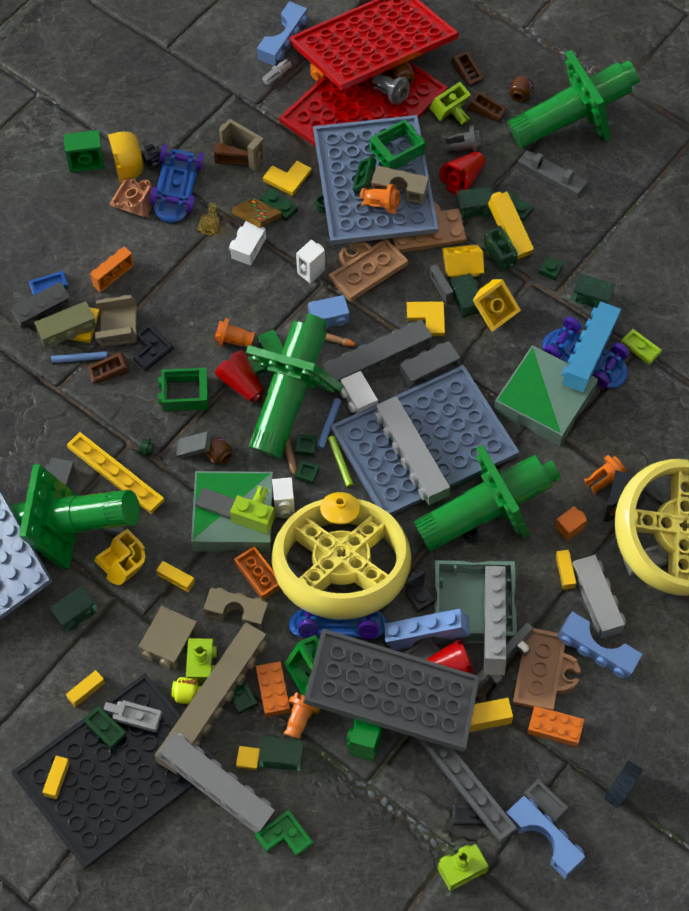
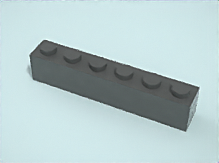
(381, 352)

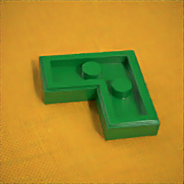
(270, 342)
(284, 829)

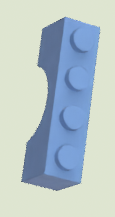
(274, 47)
(446, 624)
(576, 633)
(528, 818)

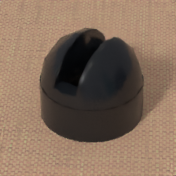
(475, 535)

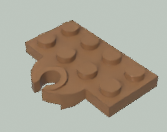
(449, 233)
(366, 267)
(543, 671)

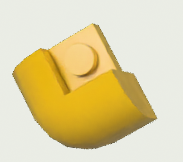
(126, 155)
(122, 558)

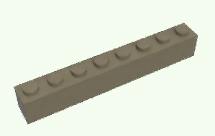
(219, 687)

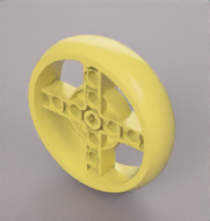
(629, 522)
(341, 560)

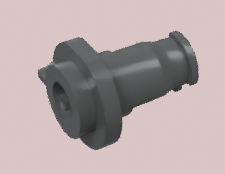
(396, 89)
(472, 141)

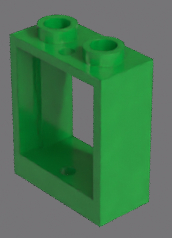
(392, 133)
(184, 375)
(296, 664)

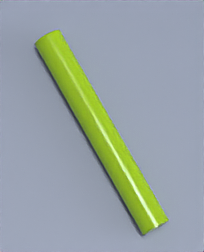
(340, 461)

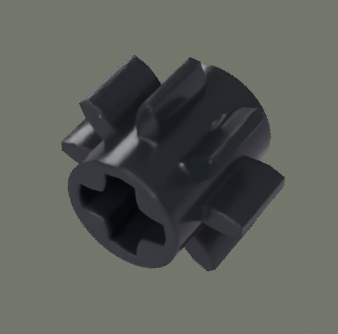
(151, 154)

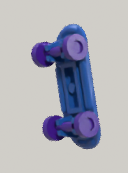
(173, 194)
(610, 369)
(306, 625)

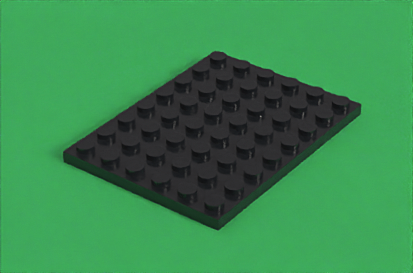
(106, 789)

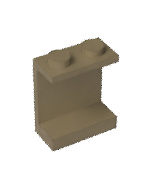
(243, 138)
(117, 321)
(167, 637)

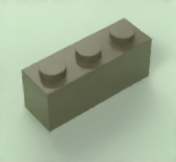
(65, 325)

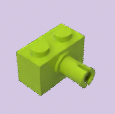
(451, 103)
(254, 512)
(200, 659)
(462, 866)

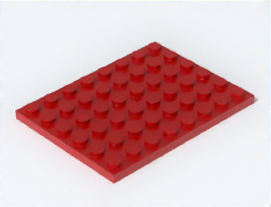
(372, 39)
(329, 105)

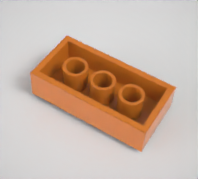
(112, 269)
(257, 572)
(273, 689)
(555, 726)

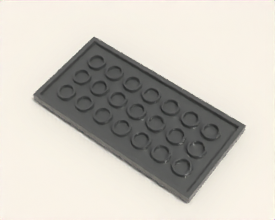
(392, 690)

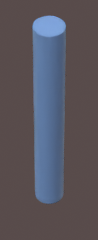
(79, 357)
(330, 420)

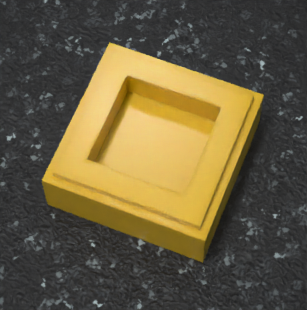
(248, 758)

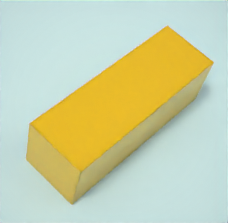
(565, 569)
(175, 576)
(85, 688)
(56, 777)

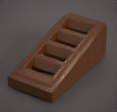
(465, 56)
(484, 111)
(230, 155)
(112, 360)

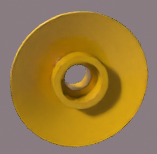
(340, 508)

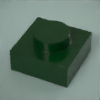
(550, 268)
(306, 445)
(307, 472)

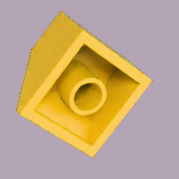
(463, 260)
(496, 303)

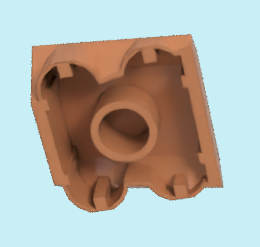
(133, 197)

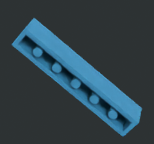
(591, 347)

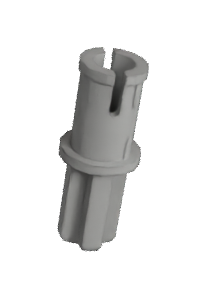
(276, 72)

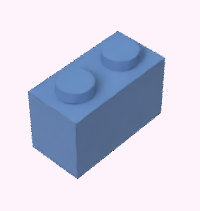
(332, 310)

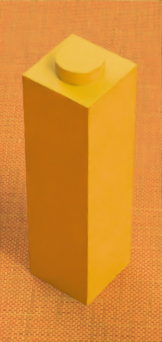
(509, 220)
(491, 714)

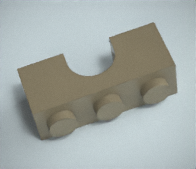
(414, 185)
(221, 602)

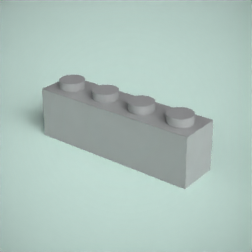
(598, 597)

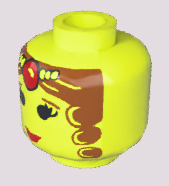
(185, 689)

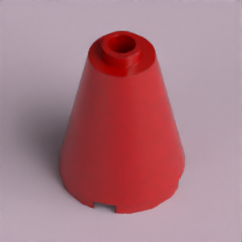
(462, 172)
(241, 376)
(454, 657)

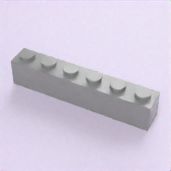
(412, 451)
(494, 620)
(215, 782)

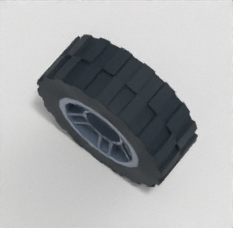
(623, 784)

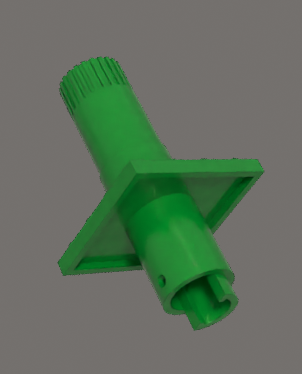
(583, 99)
(293, 373)
(494, 497)
(57, 513)

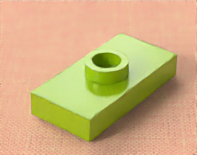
(641, 346)

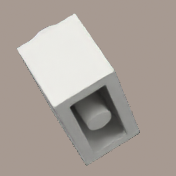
(247, 243)
(311, 261)
(357, 393)
(283, 497)

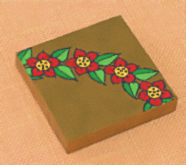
(256, 212)

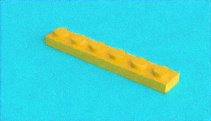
(114, 472)

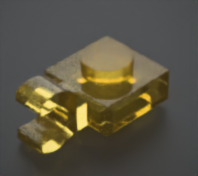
(209, 223)

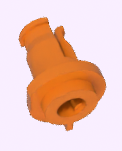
(385, 198)
(233, 334)
(612, 464)
(300, 715)

